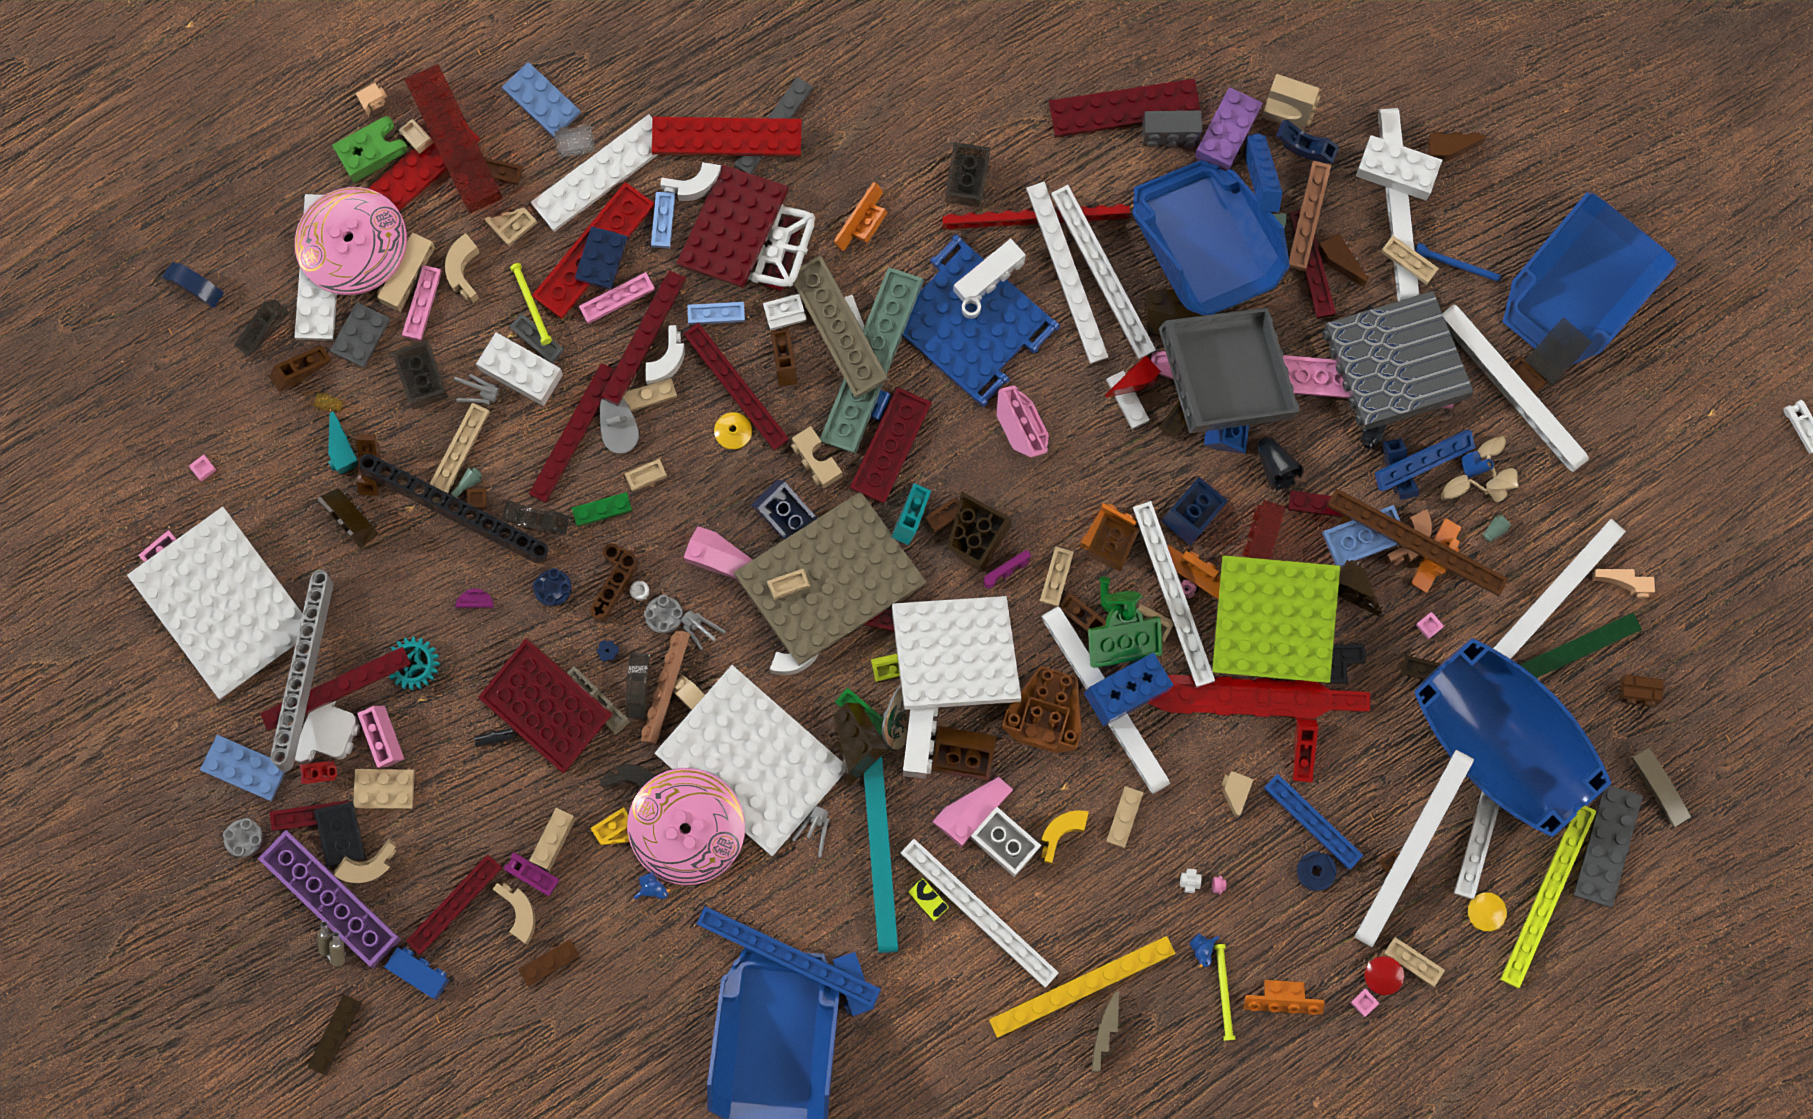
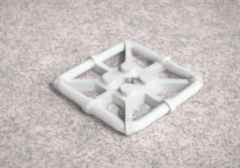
(774, 253)

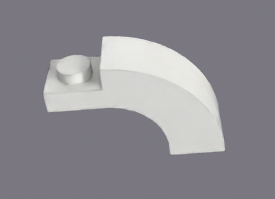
(695, 187)
(670, 362)
(785, 665)

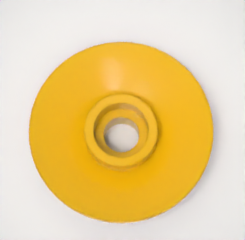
(735, 439)

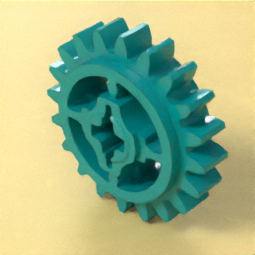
(420, 666)

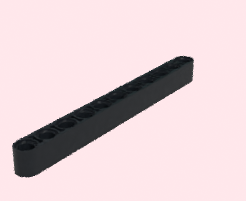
(447, 501)

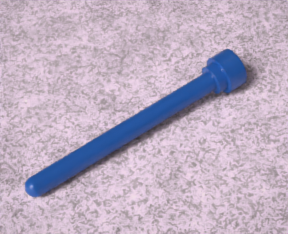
(1424, 252)

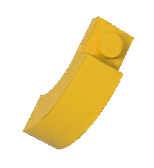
(1058, 827)

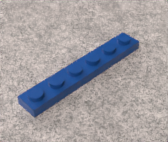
(1425, 460)
(1313, 822)

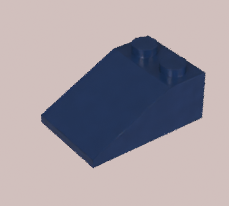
(783, 509)
(1194, 511)

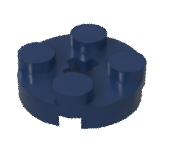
(1305, 867)

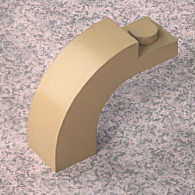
(458, 256)

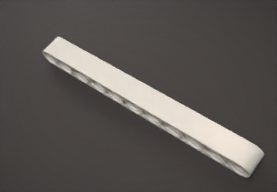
(1398, 206)
(1514, 389)
(1560, 589)
(1123, 727)
(1414, 848)

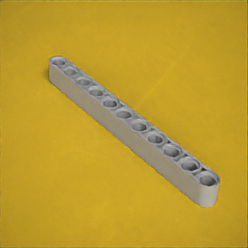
(304, 677)

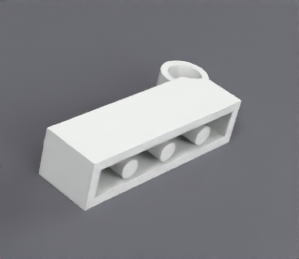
(987, 275)

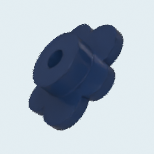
(603, 646)

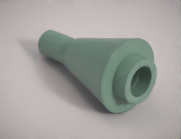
(470, 478)

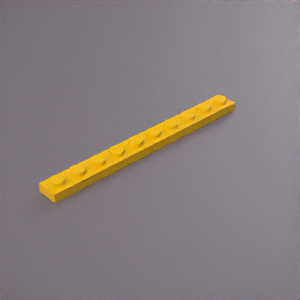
(1081, 986)

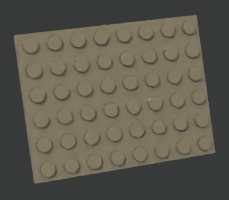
(851, 575)

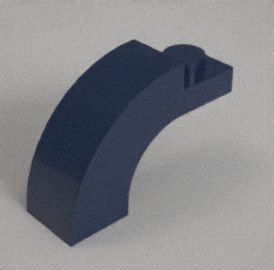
(1306, 145)
(193, 283)
(1395, 451)

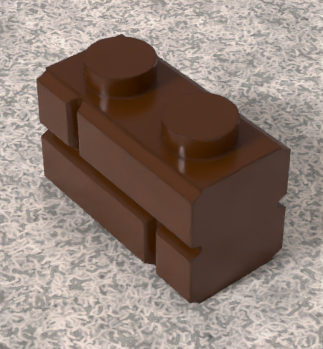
(1641, 689)

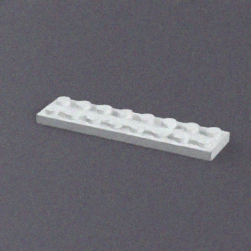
(596, 175)
(314, 305)

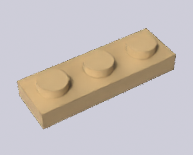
(1409, 260)
(650, 394)
(1056, 576)
(1124, 817)
(1414, 962)

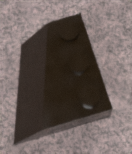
(1164, 306)
(349, 516)
(977, 532)
(1357, 588)
(857, 740)

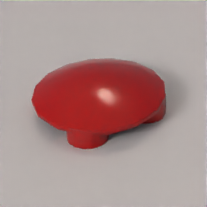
(1384, 975)

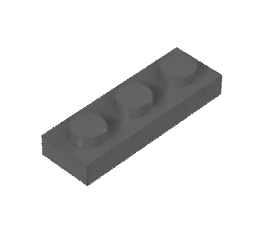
(529, 333)

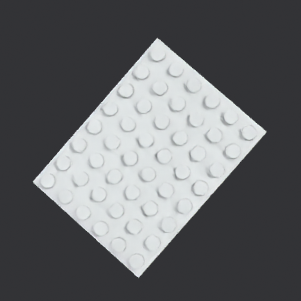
(220, 602)
(758, 753)

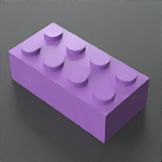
(1228, 129)

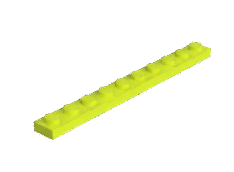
(1547, 897)

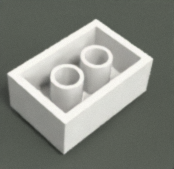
(1005, 841)

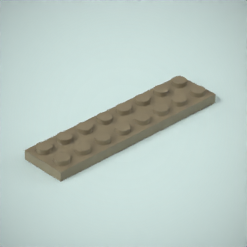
(839, 327)

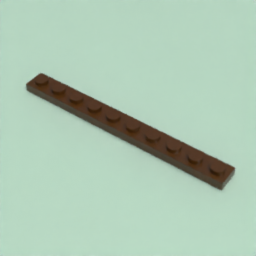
(1417, 542)

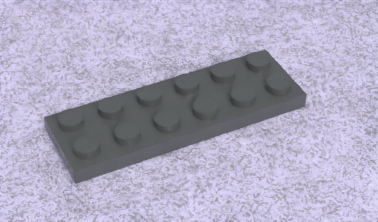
(1607, 846)

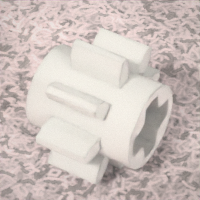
(1190, 880)

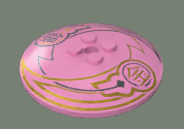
(365, 260)
(693, 799)

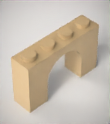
(1291, 102)

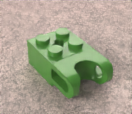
(374, 149)

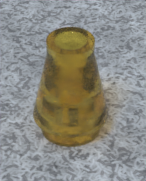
(326, 402)

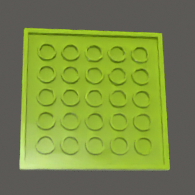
(1276, 619)

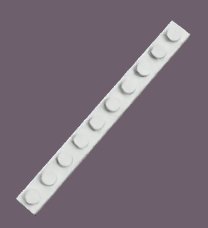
(1067, 272)
(1103, 272)
(1173, 594)
(979, 913)

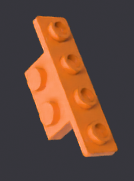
(863, 220)
(1428, 570)
(1198, 572)
(1284, 997)

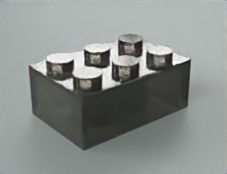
(967, 174)
(1558, 351)
(420, 375)

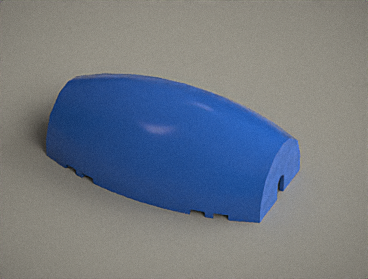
(1520, 735)

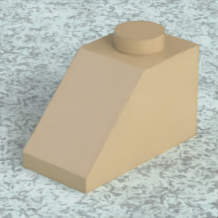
(1236, 791)

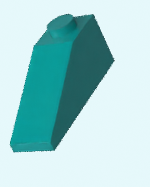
(340, 449)
(911, 514)

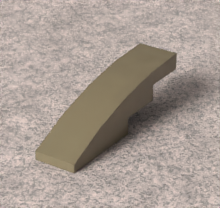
(618, 720)
(1661, 787)
(1108, 1025)

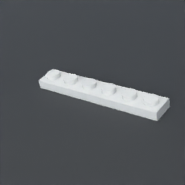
(1477, 847)

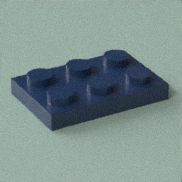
(601, 258)

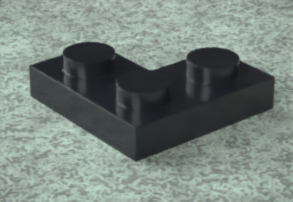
(1342, 656)

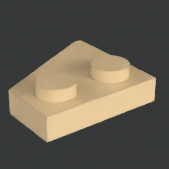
(511, 225)

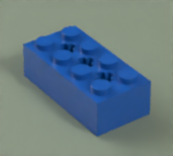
(1127, 700)

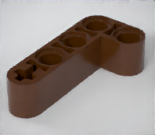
(610, 585)

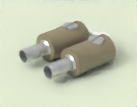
(331, 946)

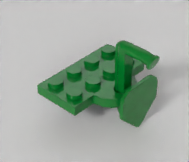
(1126, 632)

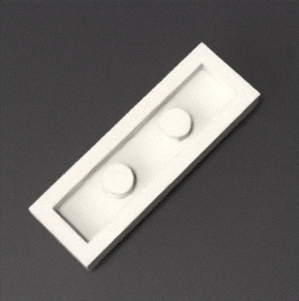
(1129, 404)

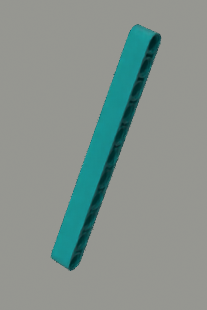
(880, 858)

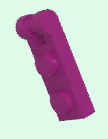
(1006, 569)
(532, 874)

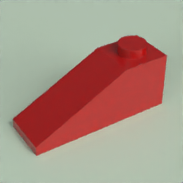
(1140, 376)
(1304, 749)

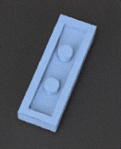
(663, 220)
(716, 313)

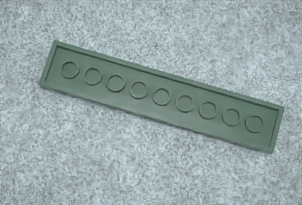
(884, 332)

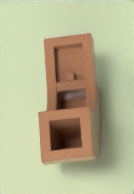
(1419, 522)

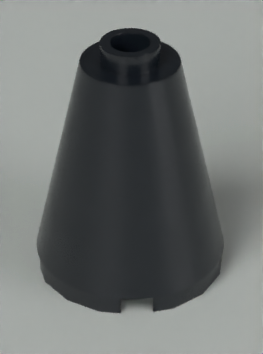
(1278, 464)

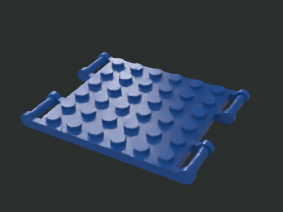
(976, 347)

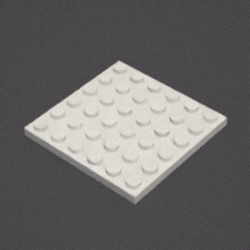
(955, 652)

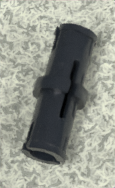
(494, 737)

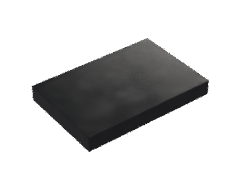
(339, 833)

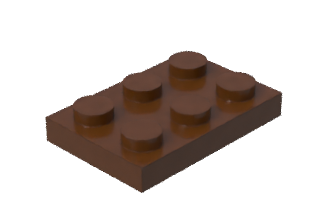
(1112, 542)

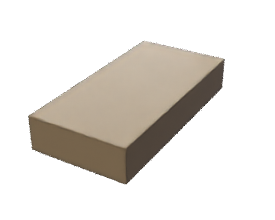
(416, 136)
(645, 475)
(788, 584)

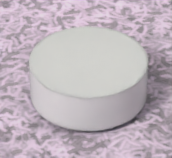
(639, 590)

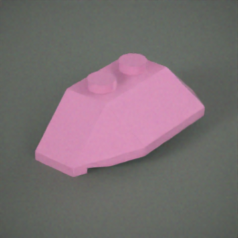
(1021, 422)

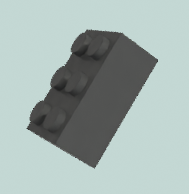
(1171, 128)

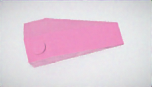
(714, 553)
(968, 813)

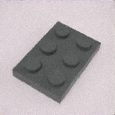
(360, 335)

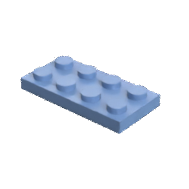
(541, 99)
(1356, 541)
(242, 768)

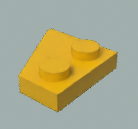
(612, 829)

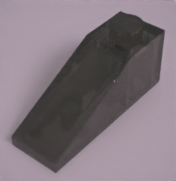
(261, 326)

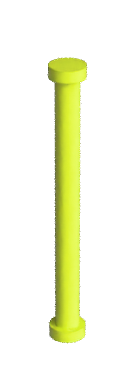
(516, 269)
(1224, 992)

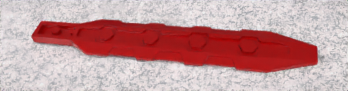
(1258, 698)

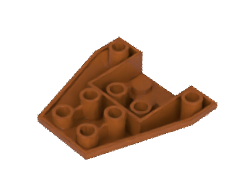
(1047, 712)

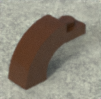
(367, 445)

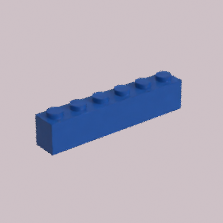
(1263, 173)

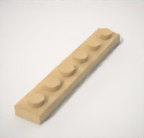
(459, 449)

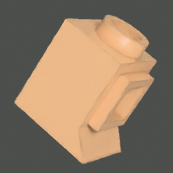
(371, 98)

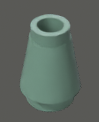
(1496, 528)

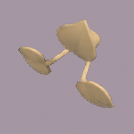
(1495, 487)

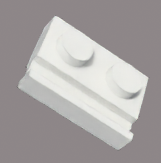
(784, 312)

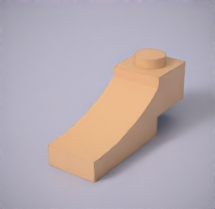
(1638, 586)

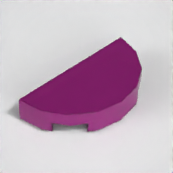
(474, 599)

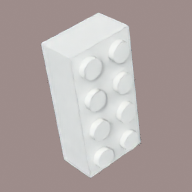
(1398, 168)
(519, 369)
(919, 742)

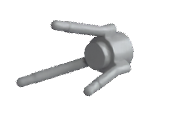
(488, 391)
(693, 621)
(817, 817)

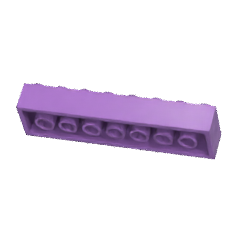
(329, 899)

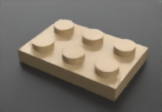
(384, 789)

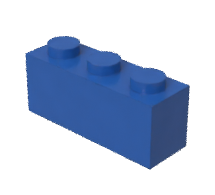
(850, 964)
(417, 972)

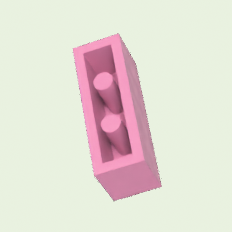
(380, 736)

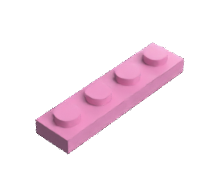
(617, 298)
(422, 303)

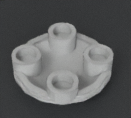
(663, 614)
(243, 838)

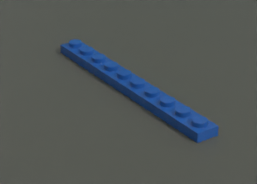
(789, 956)

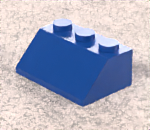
(1228, 439)

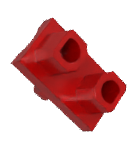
(318, 772)

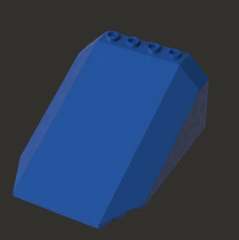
(1211, 236)
(1590, 272)
(772, 1042)

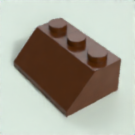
(963, 753)

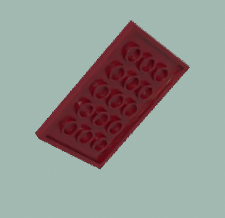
(732, 226)
(545, 705)

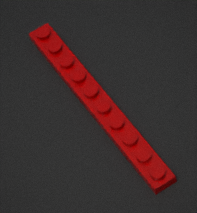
(1028, 217)

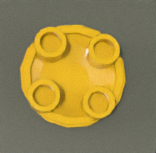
(1487, 912)

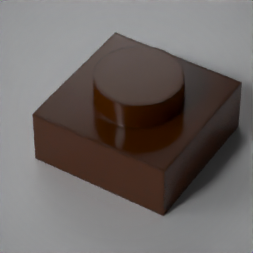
(477, 498)

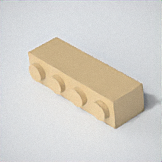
(401, 283)

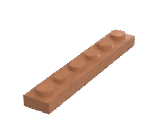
(1309, 215)
(665, 687)

